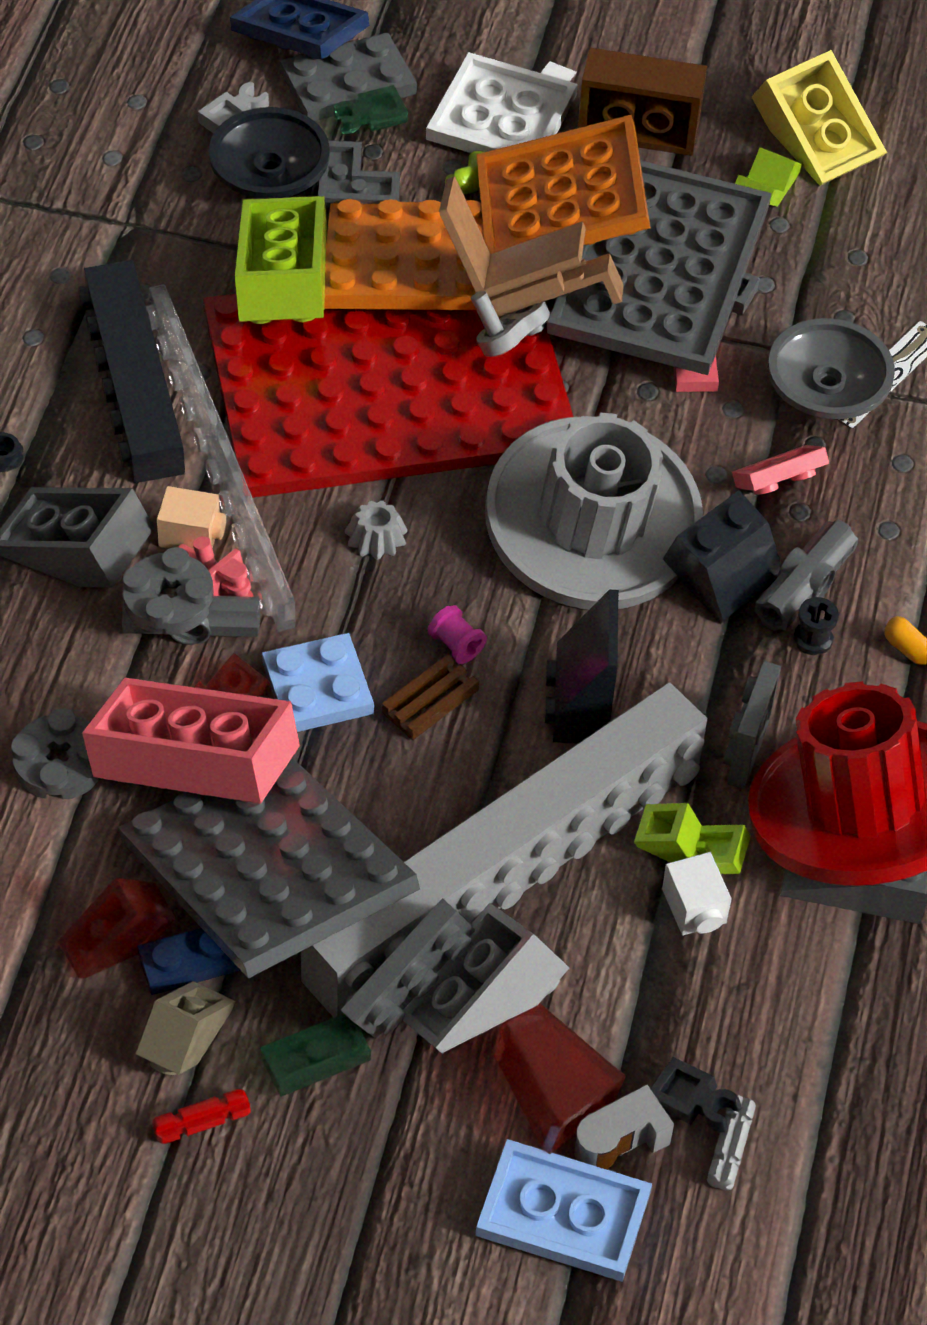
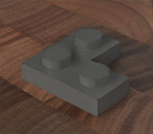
(347, 181)

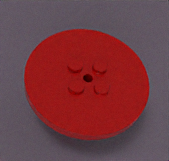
(848, 790)

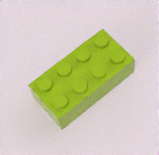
(281, 259)

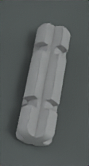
(731, 1146)

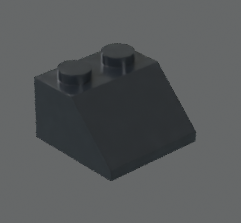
(726, 557)

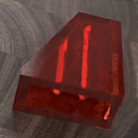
(554, 1074)

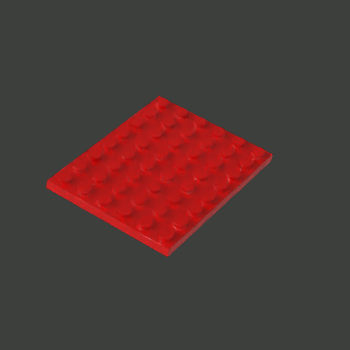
(374, 394)

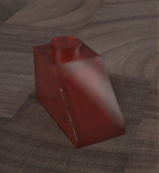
(114, 925)

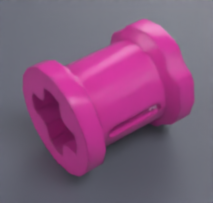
(457, 634)

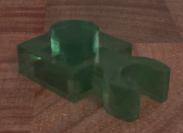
(375, 108)

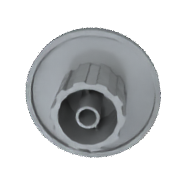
(590, 510)

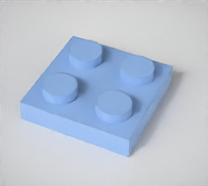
(320, 681)

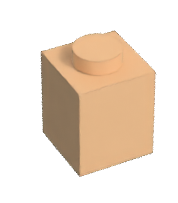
(187, 516)

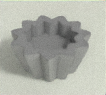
(376, 530)

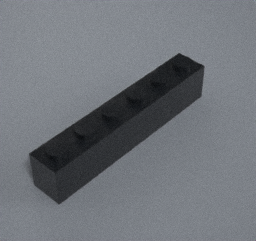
(133, 372)

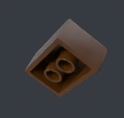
(657, 92)

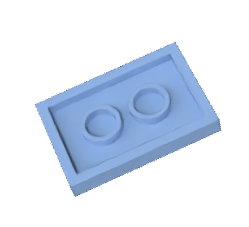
(564, 1210)

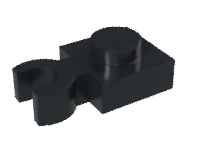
(690, 1091)

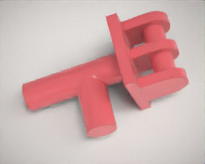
(228, 574)

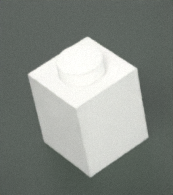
(696, 894)

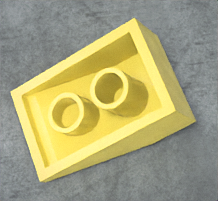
(819, 118)

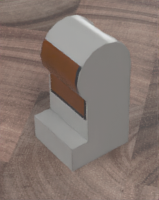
(622, 1127)

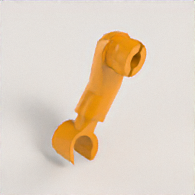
(907, 639)

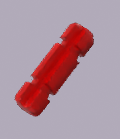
(201, 1116)

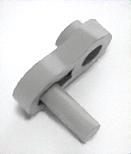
(505, 333)

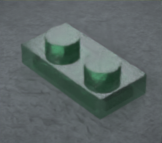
(315, 1054)

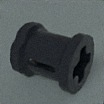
(810, 622)

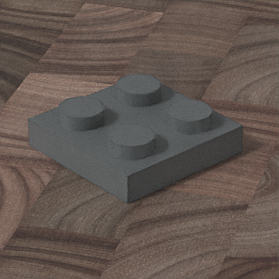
(751, 724)

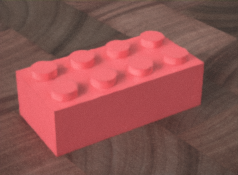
(192, 740)

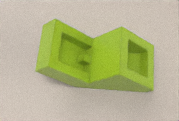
(771, 174)
(676, 834)

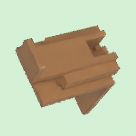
(526, 271)

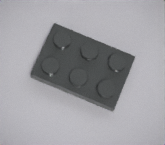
(345, 73)
(410, 970)

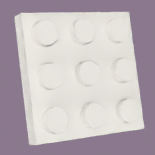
(499, 106)

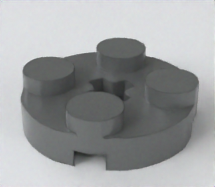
(162, 571)
(34, 747)

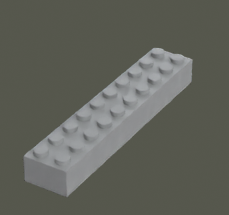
(524, 835)

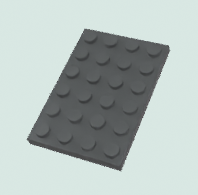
(674, 276)
(268, 872)

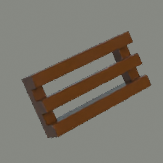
(412, 699)

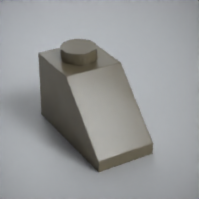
(183, 1027)

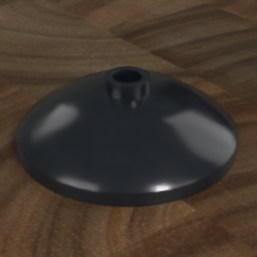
(269, 152)

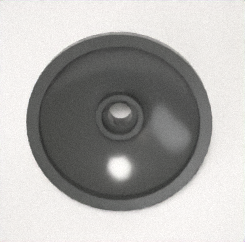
(831, 368)

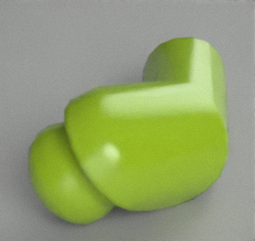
(468, 176)

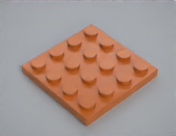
(561, 181)
(394, 257)

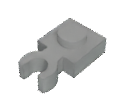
(227, 106)

